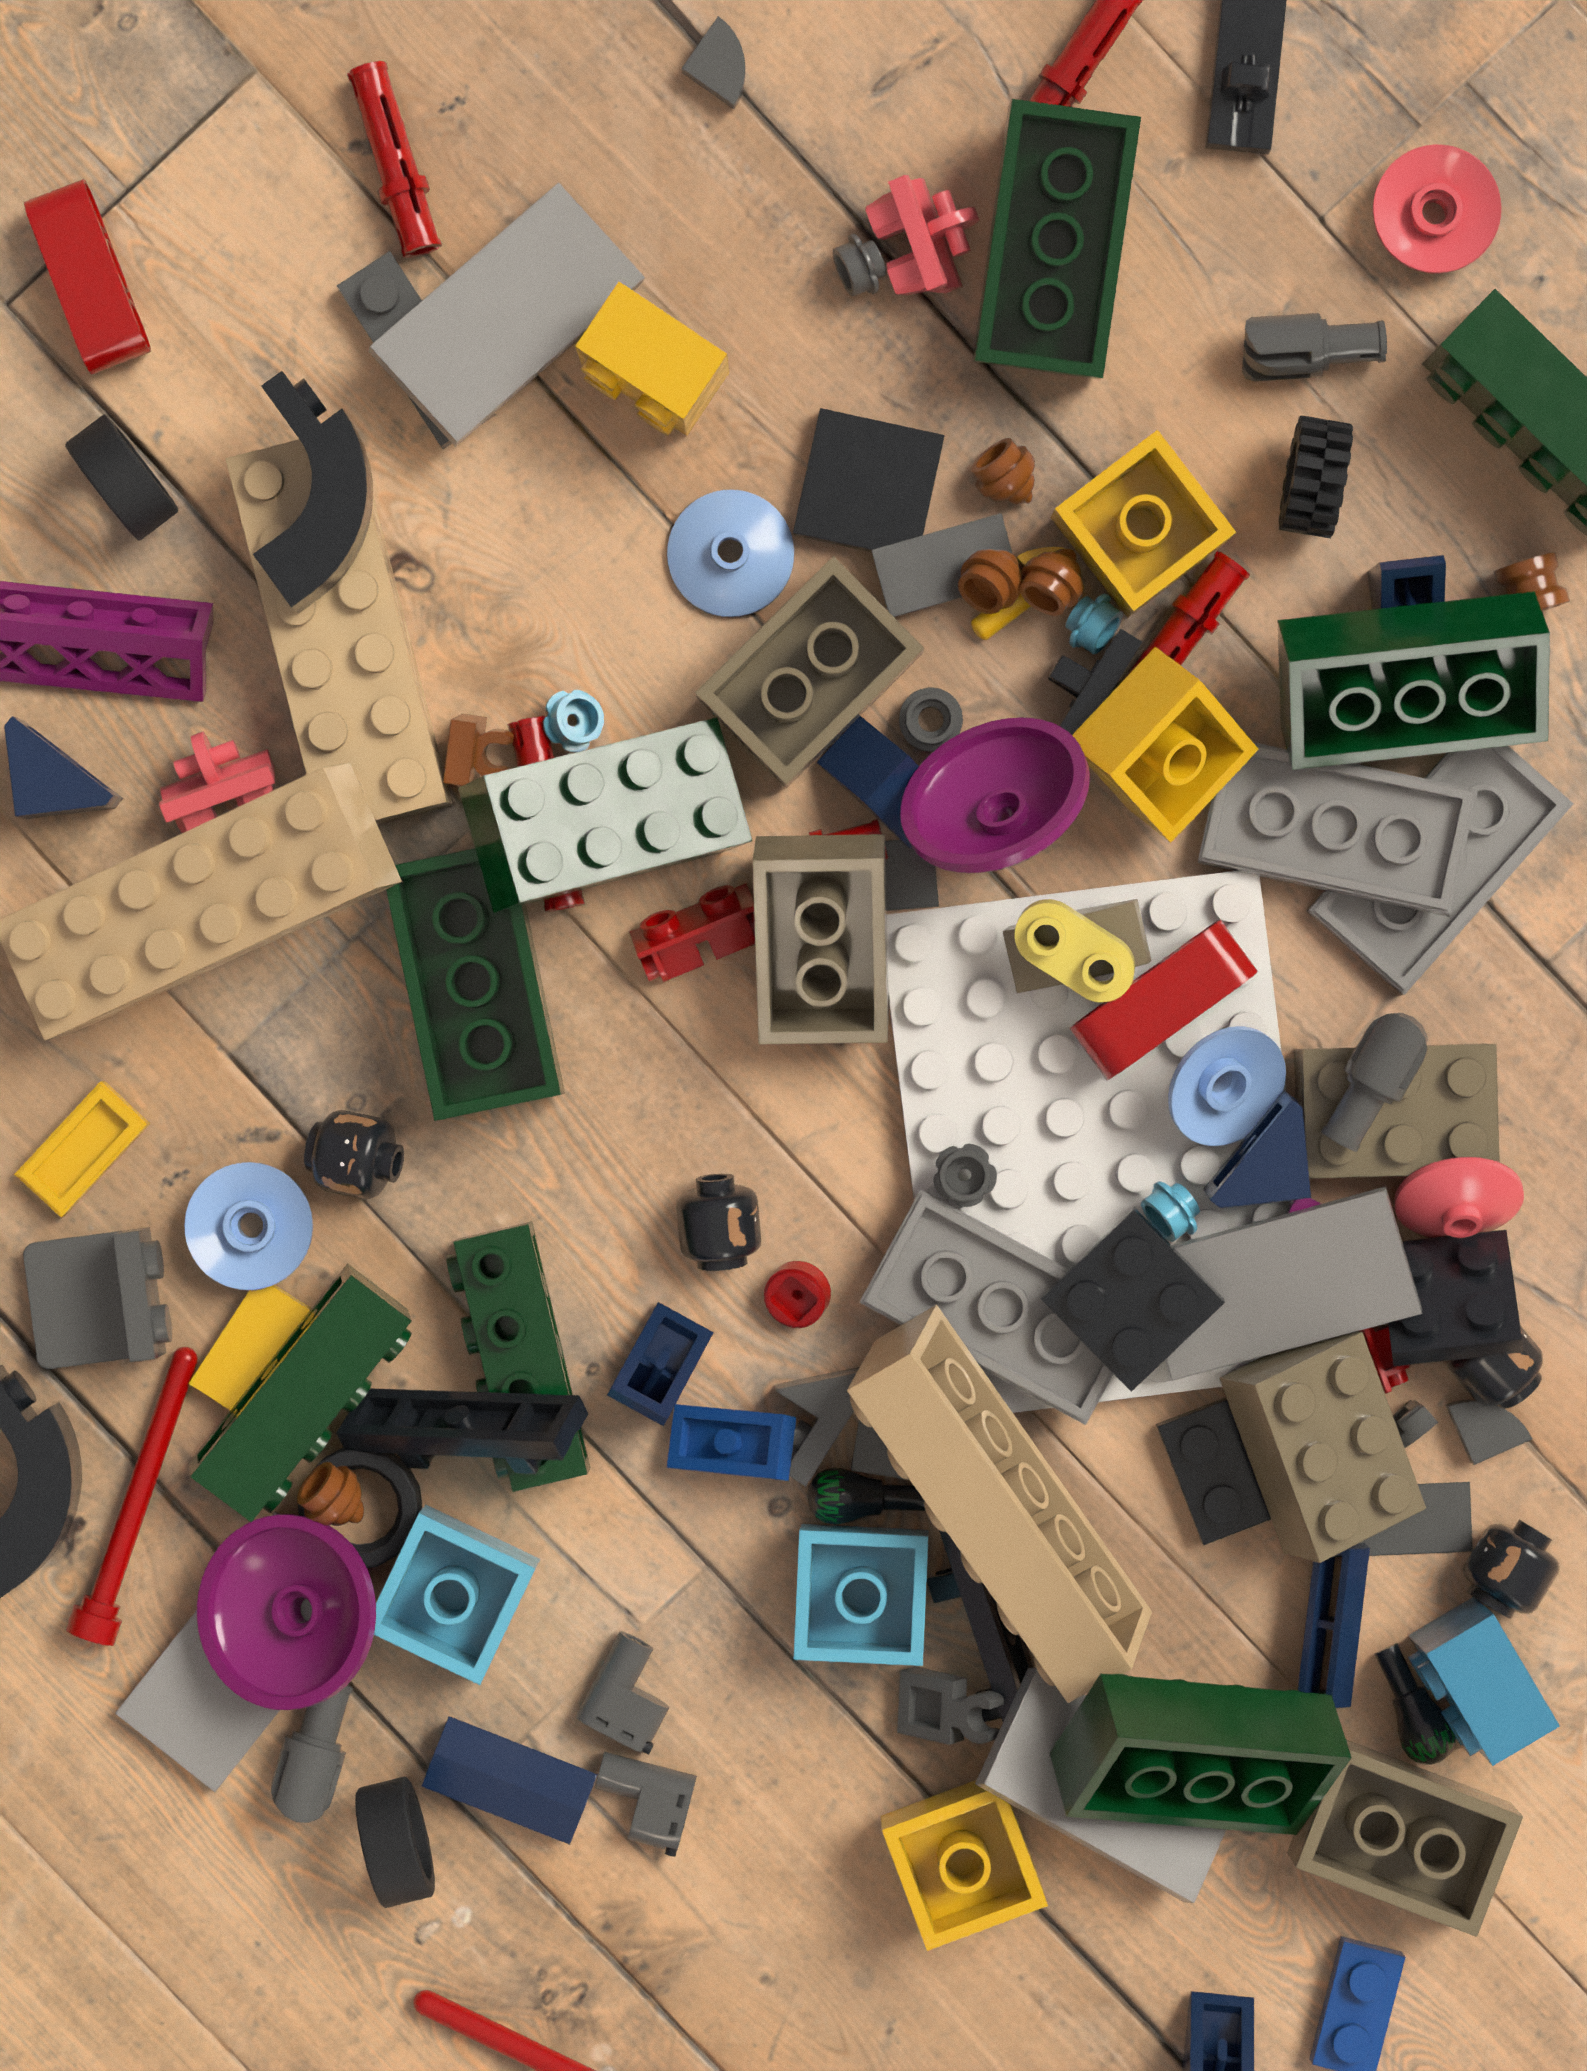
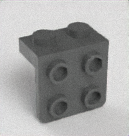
(97, 1298)

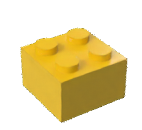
(651, 360)
(1142, 523)
(1163, 744)
(962, 1863)

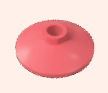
(1455, 183)
(1458, 1197)

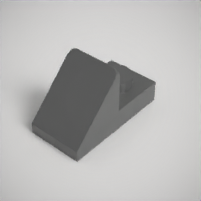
(830, 1403)

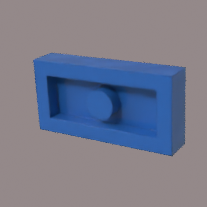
(731, 1442)
(1357, 2006)

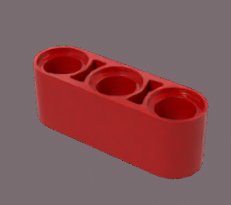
(87, 276)
(1164, 1000)

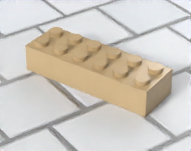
(346, 654)
(197, 901)
(1000, 1504)

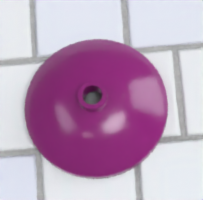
(995, 795)
(254, 1617)

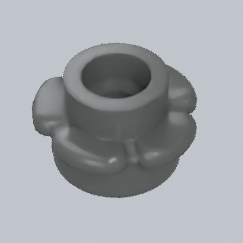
(859, 265)
(964, 1192)

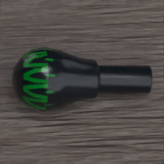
(845, 1496)
(1420, 1723)

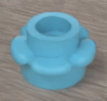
(1093, 623)
(588, 716)
(1171, 1210)

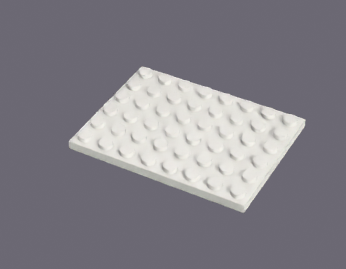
(1019, 1084)

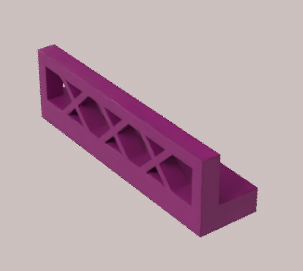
(94, 621)

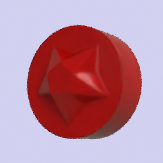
(797, 1294)

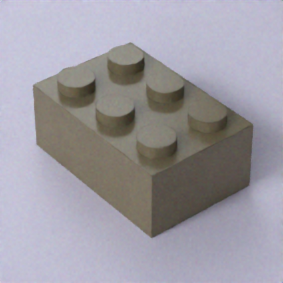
(809, 672)
(821, 939)
(1442, 1115)
(1323, 1445)
(1409, 1839)

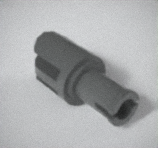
(1306, 345)
(1378, 1073)
(311, 1762)

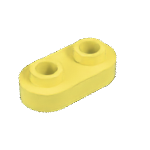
(1078, 947)

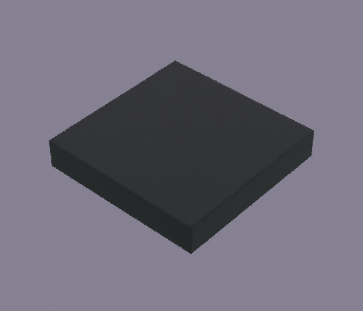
(867, 482)

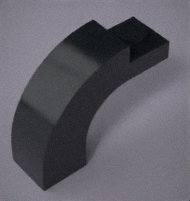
(335, 521)
(46, 1482)

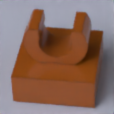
(468, 747)

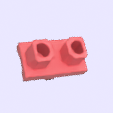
(912, 210)
(193, 798)

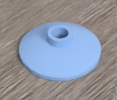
(738, 586)
(1226, 1085)
(216, 1233)

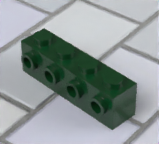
(514, 1332)
(301, 1393)

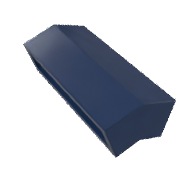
(1344, 1624)
(509, 1780)

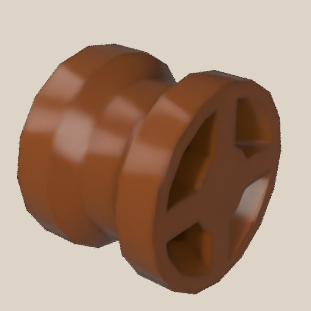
(1534, 575)

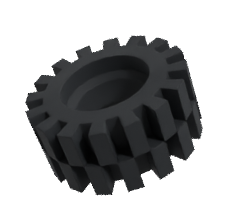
(1315, 476)

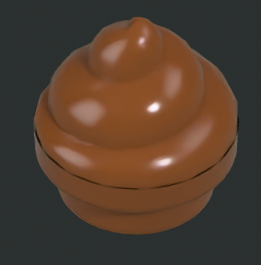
(1005, 472)
(990, 580)
(1052, 582)
(331, 1496)

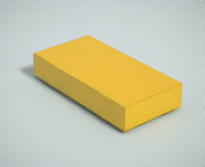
(82, 1148)
(248, 1343)

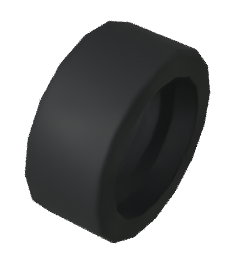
(121, 477)
(408, 1500)
(394, 1842)

